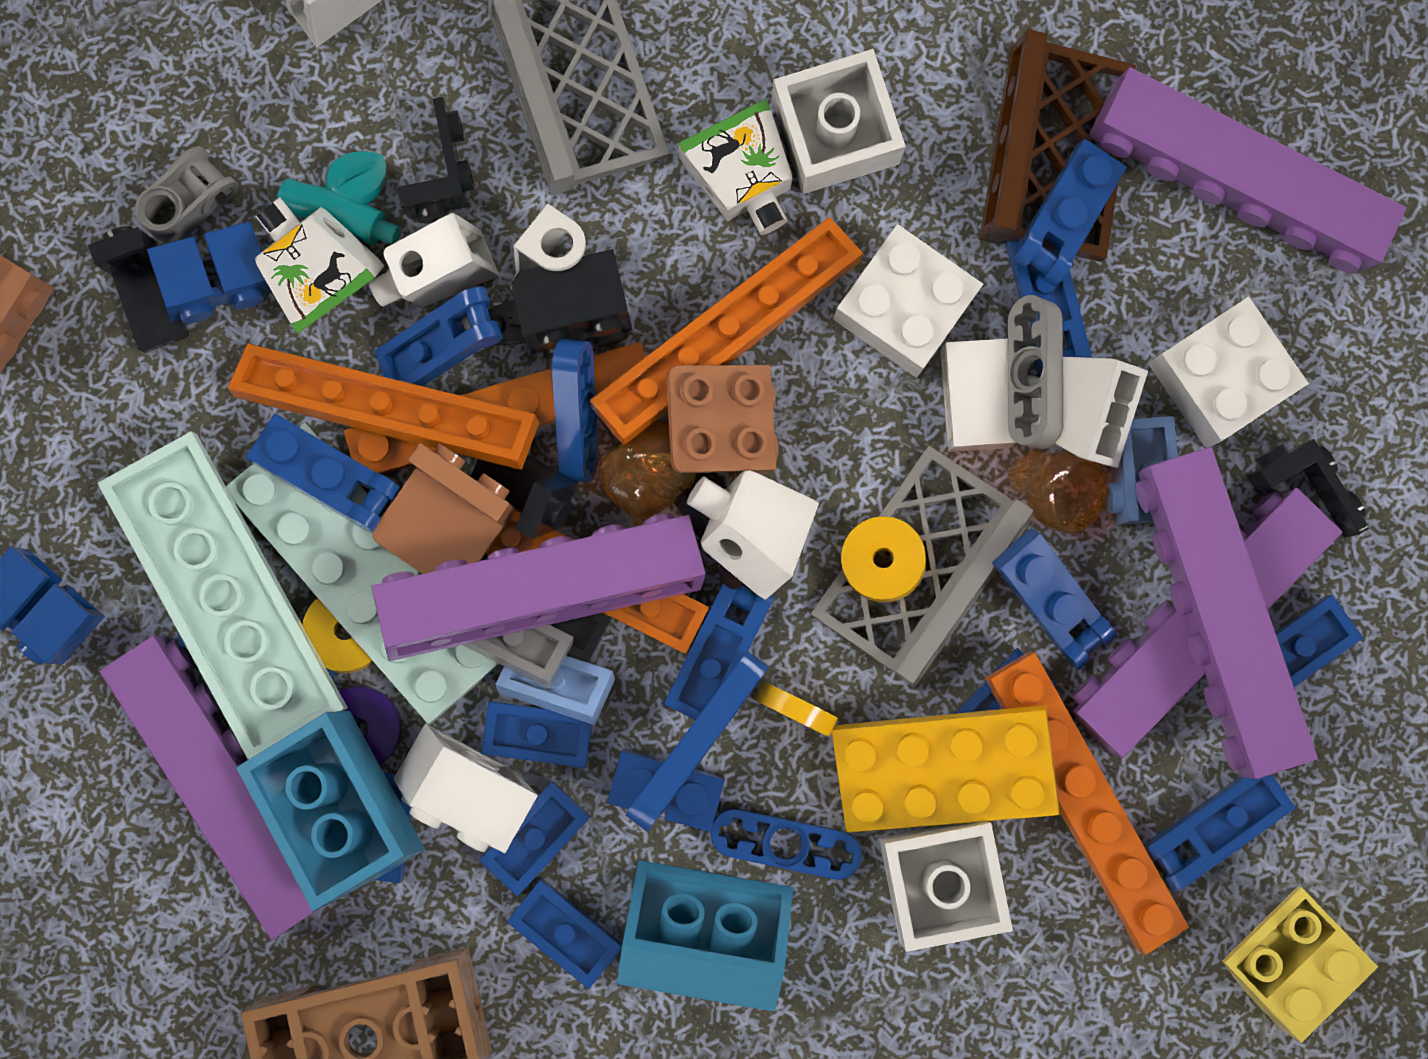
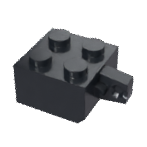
(565, 304)

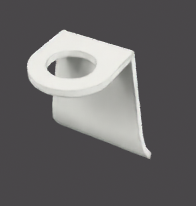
(542, 237)

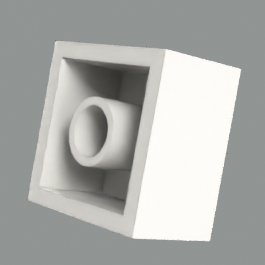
(837, 121)
(907, 300)
(1228, 373)
(464, 790)
(945, 884)

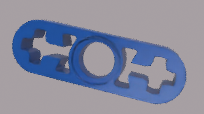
(574, 419)
(821, 863)

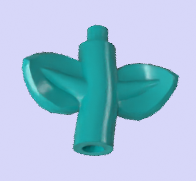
(348, 189)

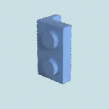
(1147, 444)

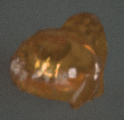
(641, 474)
(1060, 489)

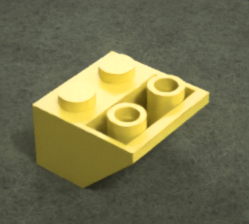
(1298, 965)

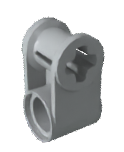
(184, 191)

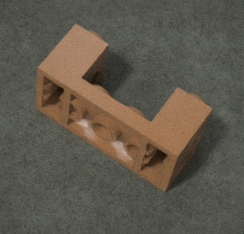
(415, 1012)

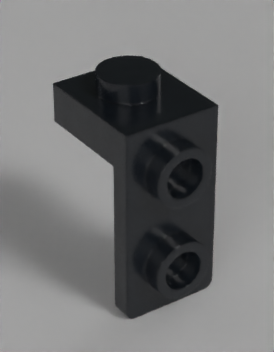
(435, 197)
(126, 259)
(1321, 471)
(535, 490)

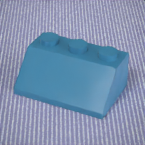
(330, 808)
(706, 936)

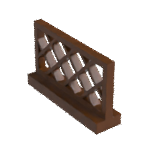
(1020, 128)

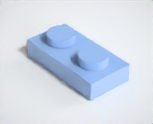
(576, 690)

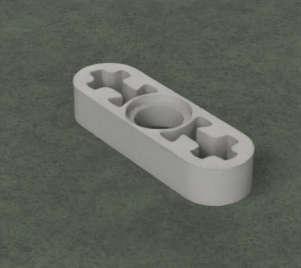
(1022, 352)

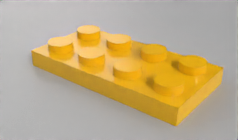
(946, 769)

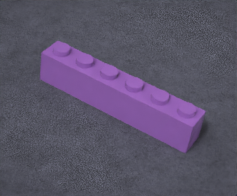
(1246, 172)
(537, 586)
(1225, 615)
(1158, 667)
(200, 762)

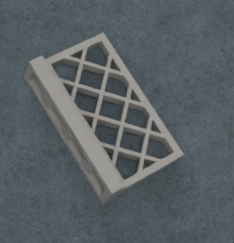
(539, 103)
(961, 589)

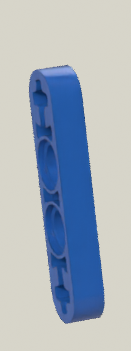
(697, 741)

